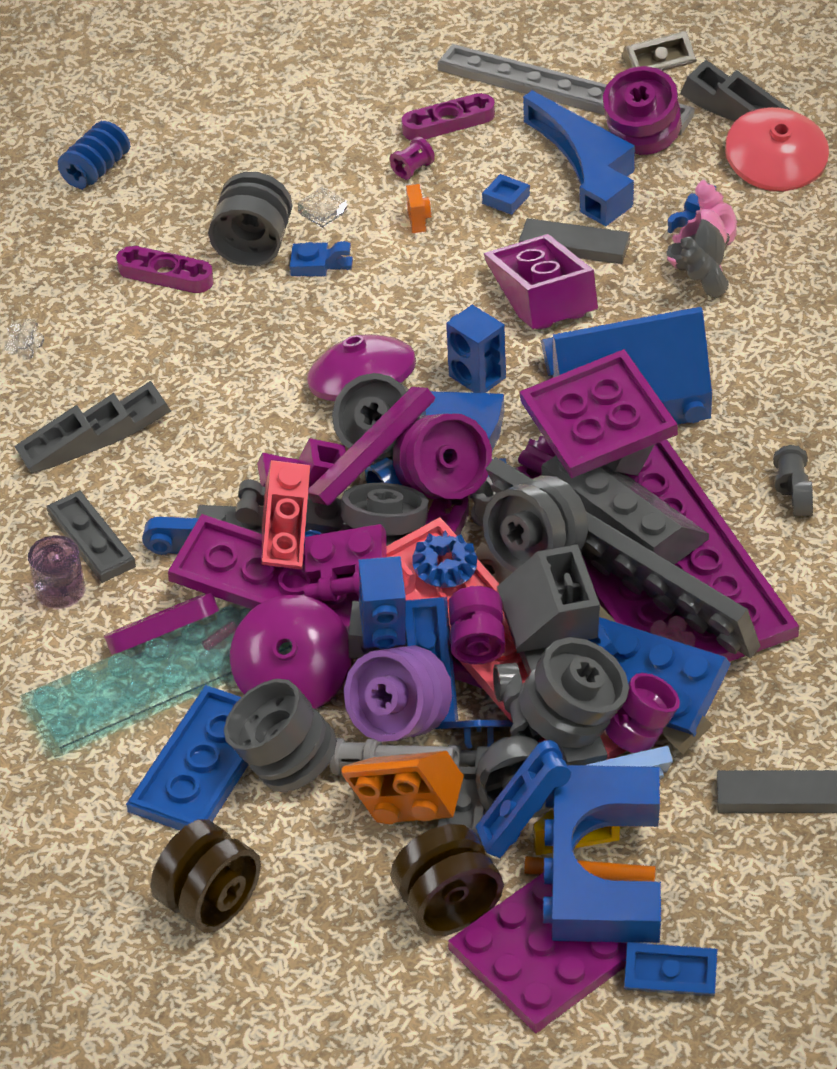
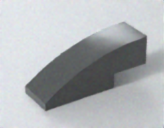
(725, 94)

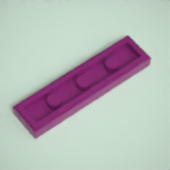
(370, 445)

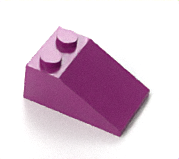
(543, 281)

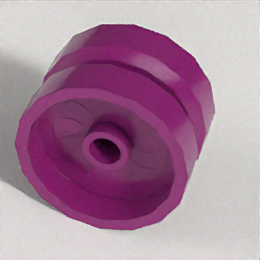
(643, 109)
(443, 456)

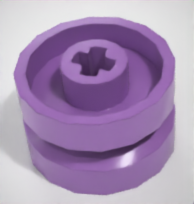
(397, 693)

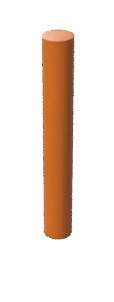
(603, 870)

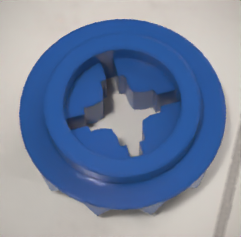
(447, 573)

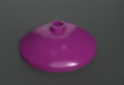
(358, 357)
(318, 652)

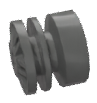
(250, 219)
(280, 735)

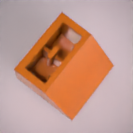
(406, 786)

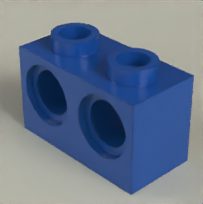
(476, 349)
(382, 602)

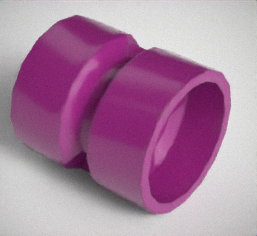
(476, 625)
(644, 714)

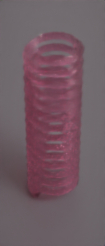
(217, 640)

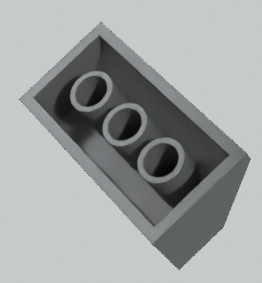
(632, 510)

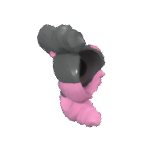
(703, 241)

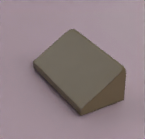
(660, 52)

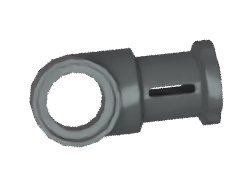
(793, 480)
(507, 689)

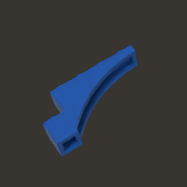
(596, 155)

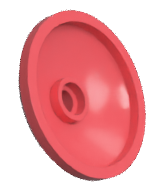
(776, 149)

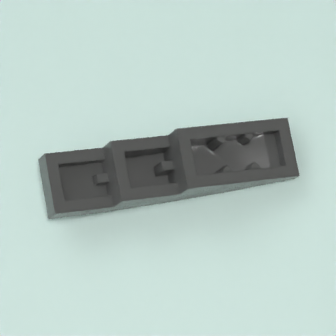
(100, 426)

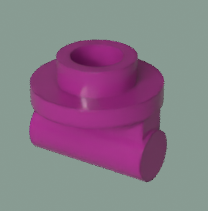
(536, 454)

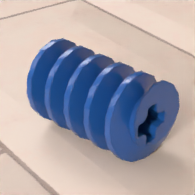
(93, 154)

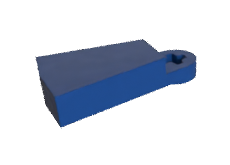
(484, 408)

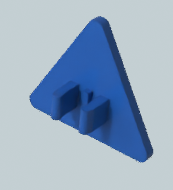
(467, 725)

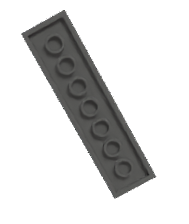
(664, 582)

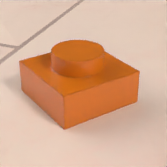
(417, 208)

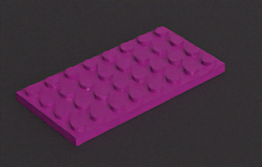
(717, 562)

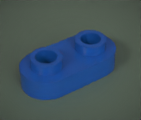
(167, 534)

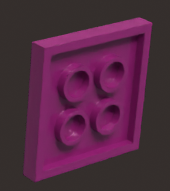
(598, 413)
(523, 965)

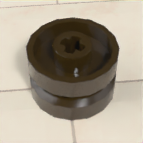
(205, 875)
(446, 879)

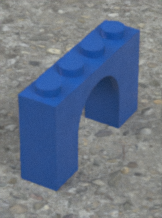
(582, 903)

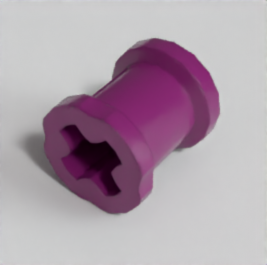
(412, 158)

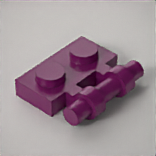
(339, 554)

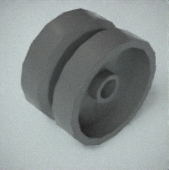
(362, 405)
(392, 505)
(533, 519)
(573, 692)

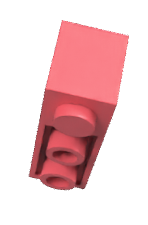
(285, 514)

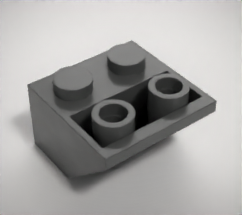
(550, 599)

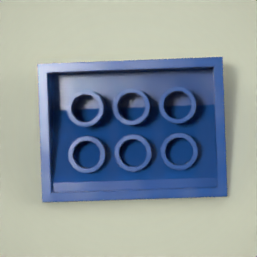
(665, 349)

